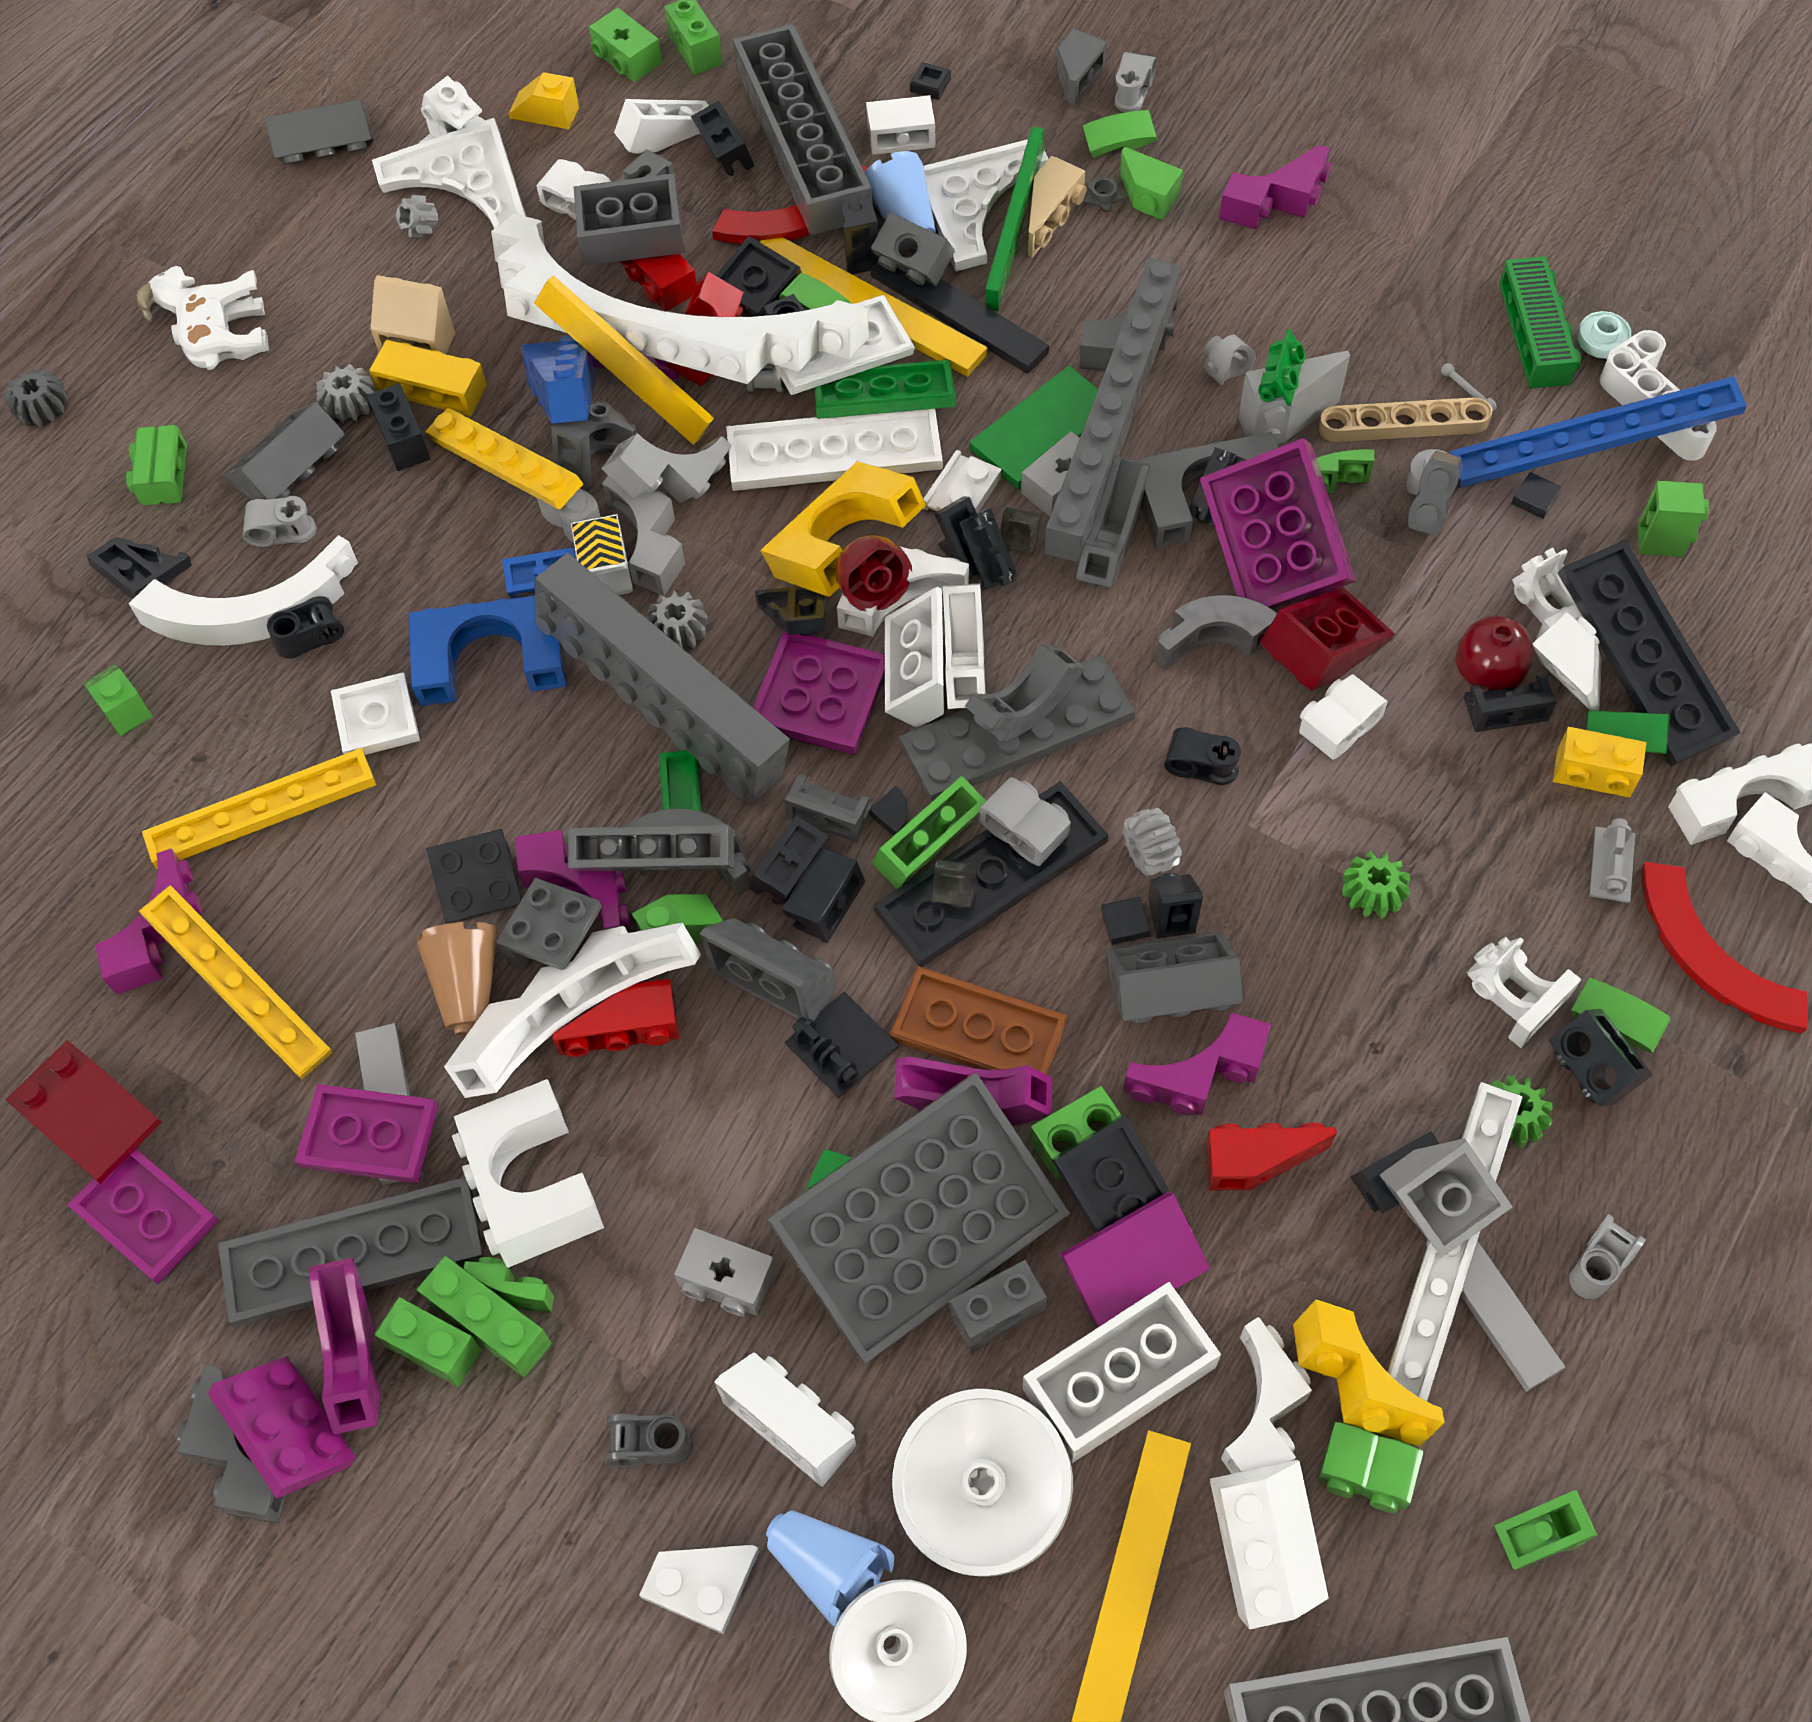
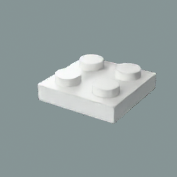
(375, 715)

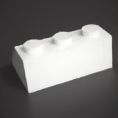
(915, 660)
(787, 1416)
(1269, 1543)

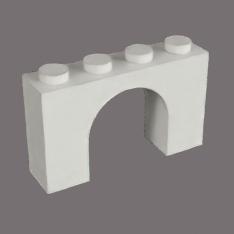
(529, 1221)

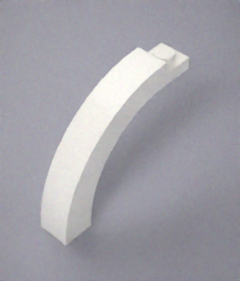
(243, 617)

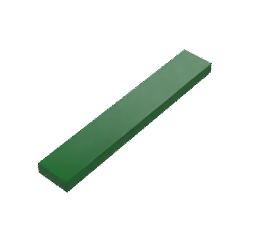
(1014, 219)

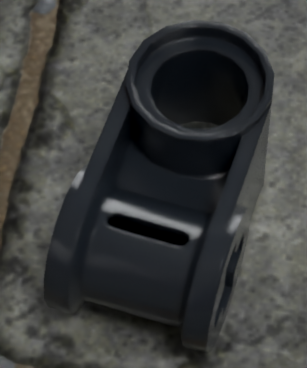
(302, 629)
(1201, 754)

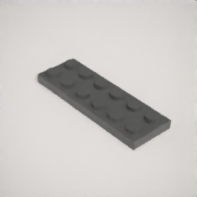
(963, 748)
(387, 1238)

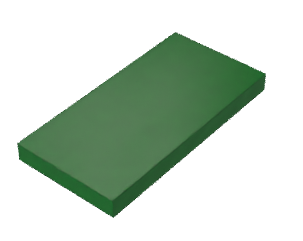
(888, 390)
(1036, 424)

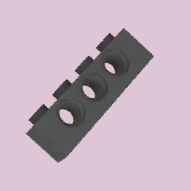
(651, 848)

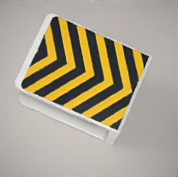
(603, 552)

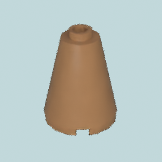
(459, 970)

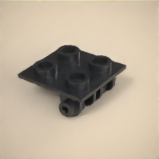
(474, 875)
(840, 1044)

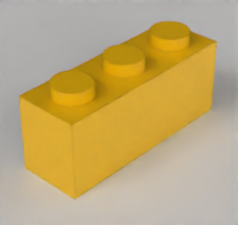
(430, 376)

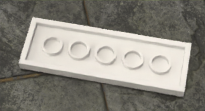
(827, 447)

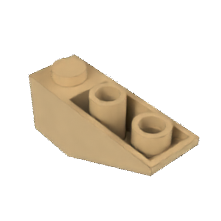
(1055, 193)

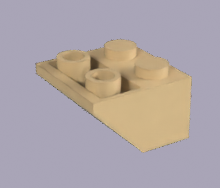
(410, 314)

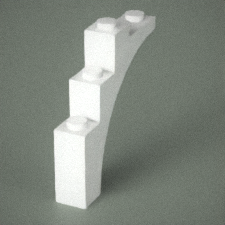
(604, 966)

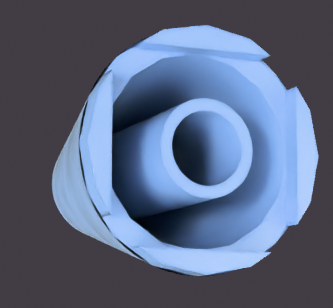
(901, 189)
(827, 1560)

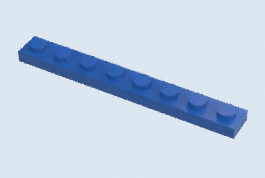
(1600, 431)

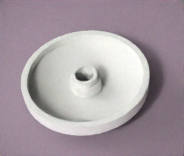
(982, 1482)

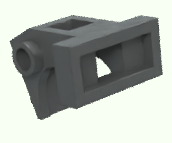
(578, 440)

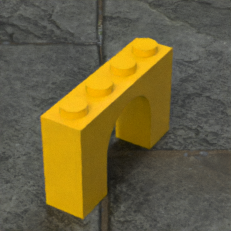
(862, 493)

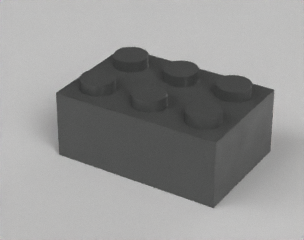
(628, 219)

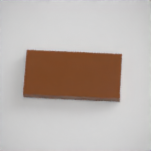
(976, 1025)

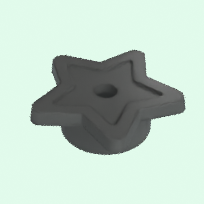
(1106, 186)

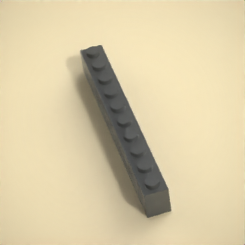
(1112, 410)

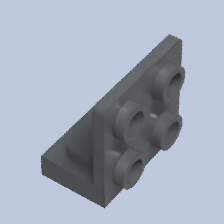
(547, 925)

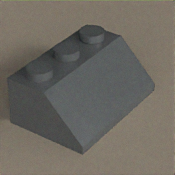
(319, 130)
(285, 454)
(769, 968)
(1174, 976)

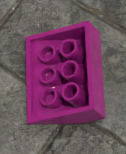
(1278, 526)

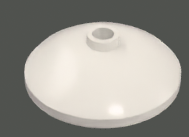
(914, 1673)

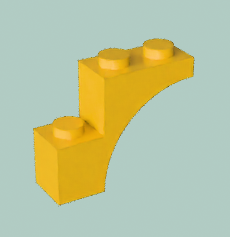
(1368, 1394)

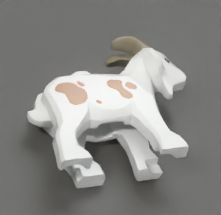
(205, 315)

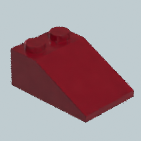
(1324, 637)
(83, 1111)

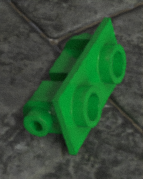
(1282, 369)

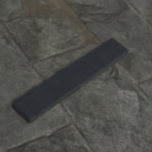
(969, 318)

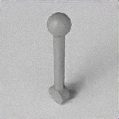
(1449, 371)

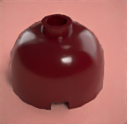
(873, 572)
(1495, 653)

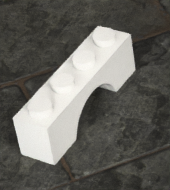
(1709, 805)
(1772, 840)

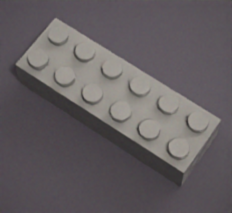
(1427, 1686)

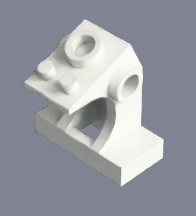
(448, 109)
(1541, 580)
(1542, 999)

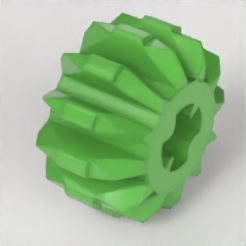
(1376, 884)
(1533, 1111)

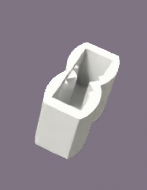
(557, 185)
(1342, 716)

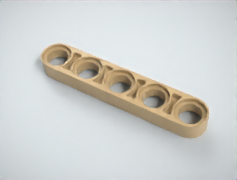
(1418, 410)

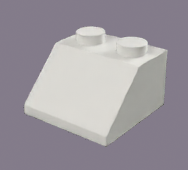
(1573, 657)

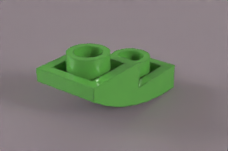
(1119, 130)
(812, 292)
(1346, 466)
(1634, 1018)
(526, 1293)

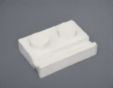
(963, 478)

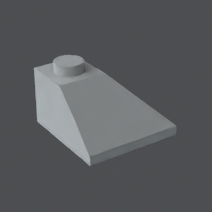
(1446, 1193)

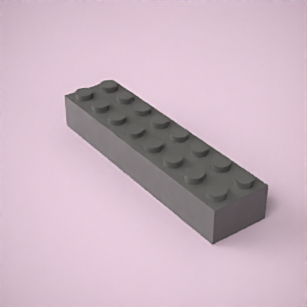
(801, 126)
(660, 679)

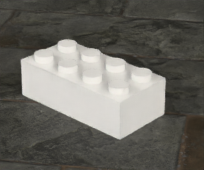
(1121, 1371)

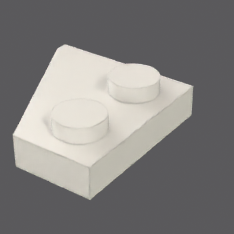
(700, 1582)

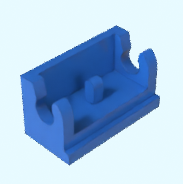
(522, 570)

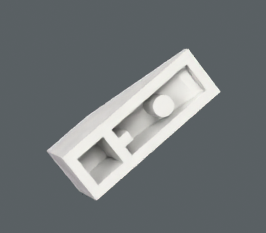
(656, 123)

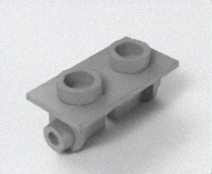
(1612, 862)

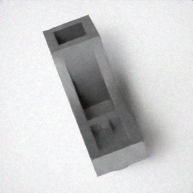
(1214, 619)

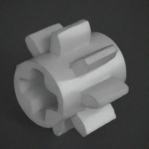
(417, 216)

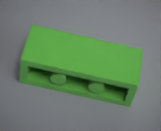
(929, 833)
(484, 1316)

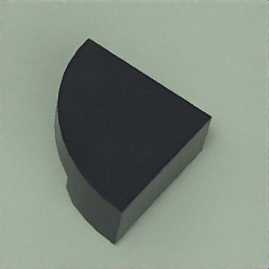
(891, 811)

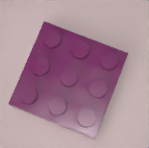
(821, 691)

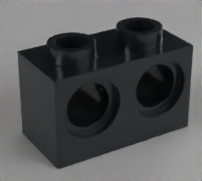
(398, 427)
(1606, 1049)

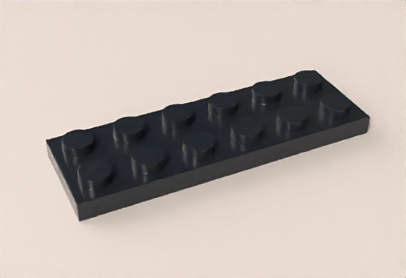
(1648, 650)
(1001, 881)

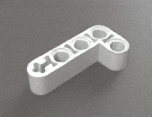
(1633, 377)

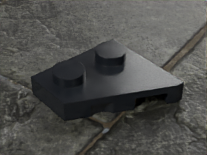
(136, 565)
(794, 609)

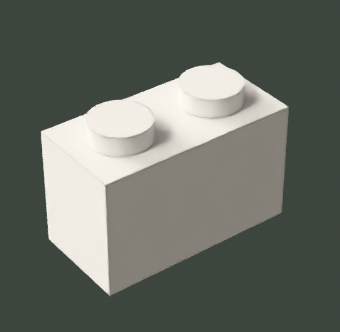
(900, 125)

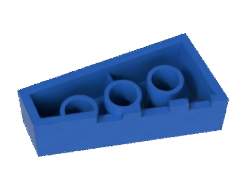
(560, 378)

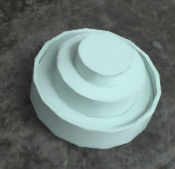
(1602, 333)

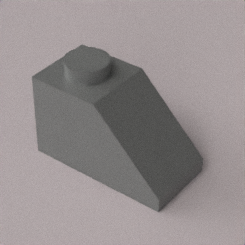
(1079, 63)

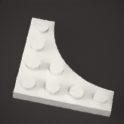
(462, 162)
(965, 191)

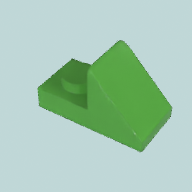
(1546, 1530)

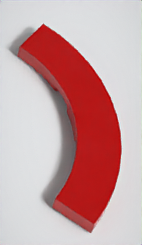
(737, 225)
(1710, 965)

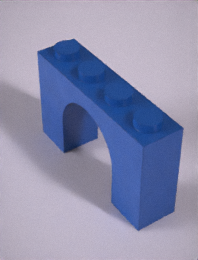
(442, 634)

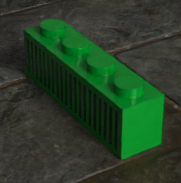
(1539, 322)

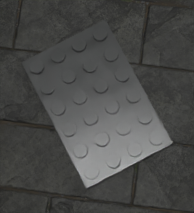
(918, 1217)

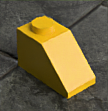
(547, 101)

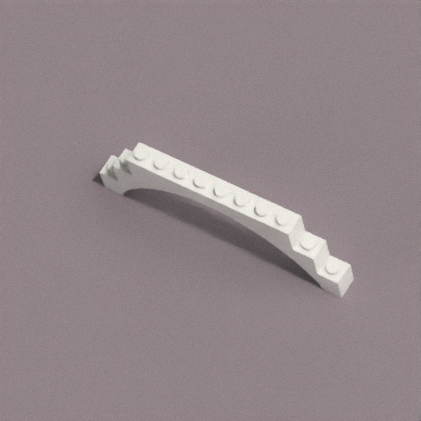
(716, 345)

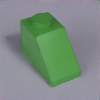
(1150, 182)
(118, 699)
(691, 909)

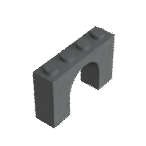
(1173, 472)

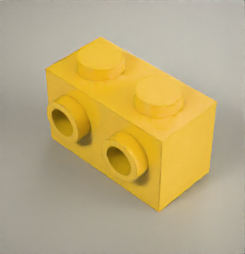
(1599, 762)

